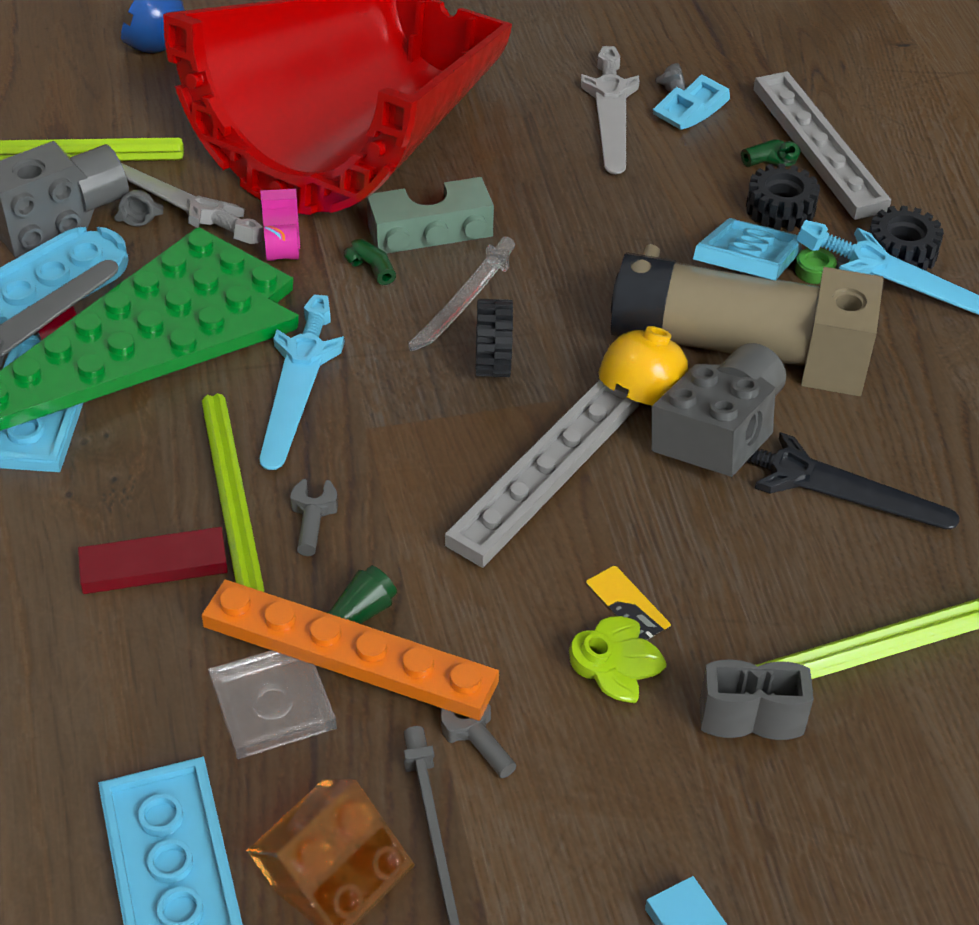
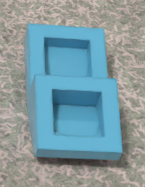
(693, 104)

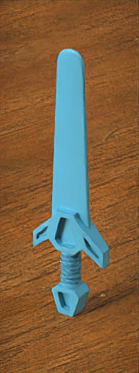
(872, 259)
(301, 364)

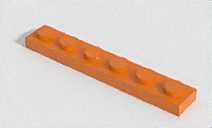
(352, 649)

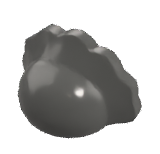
(672, 78)
(137, 208)

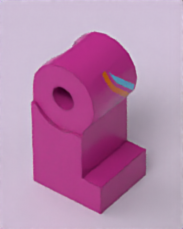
(280, 224)

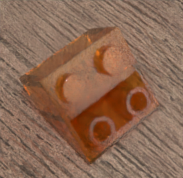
(332, 854)

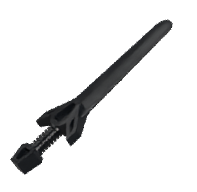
(795, 469)

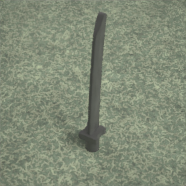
(419, 759)

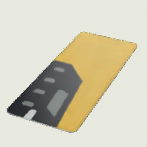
(628, 601)

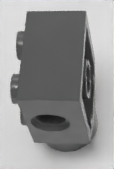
(52, 192)
(720, 411)

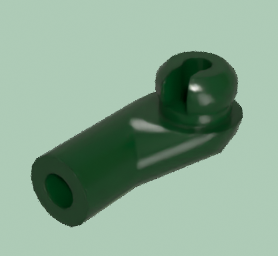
(771, 152)
(375, 257)

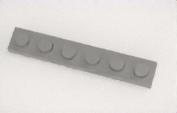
(822, 145)
(539, 474)

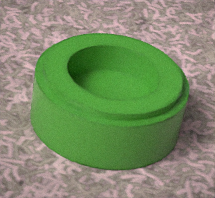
(810, 264)

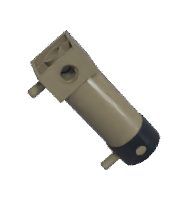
(805, 325)

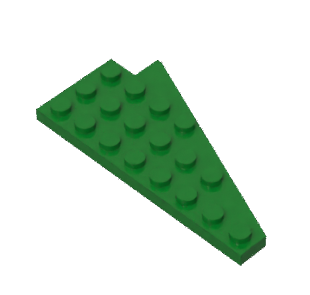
(166, 316)

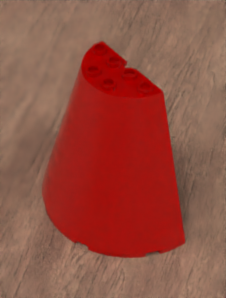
(325, 88)

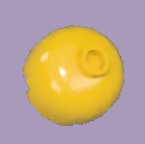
(644, 364)

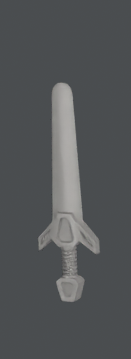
(611, 97)
(199, 208)

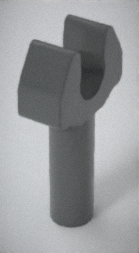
(312, 511)
(459, 729)

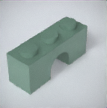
(404, 225)

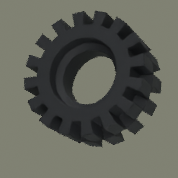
(782, 197)
(908, 235)
(494, 337)

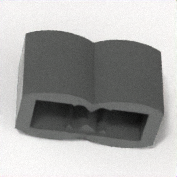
(755, 699)

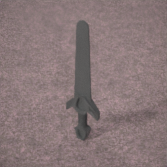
(45, 310)

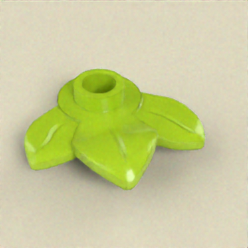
(616, 657)

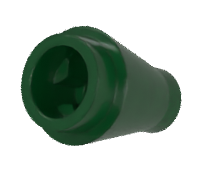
(365, 596)

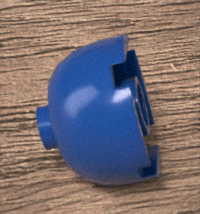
(147, 24)

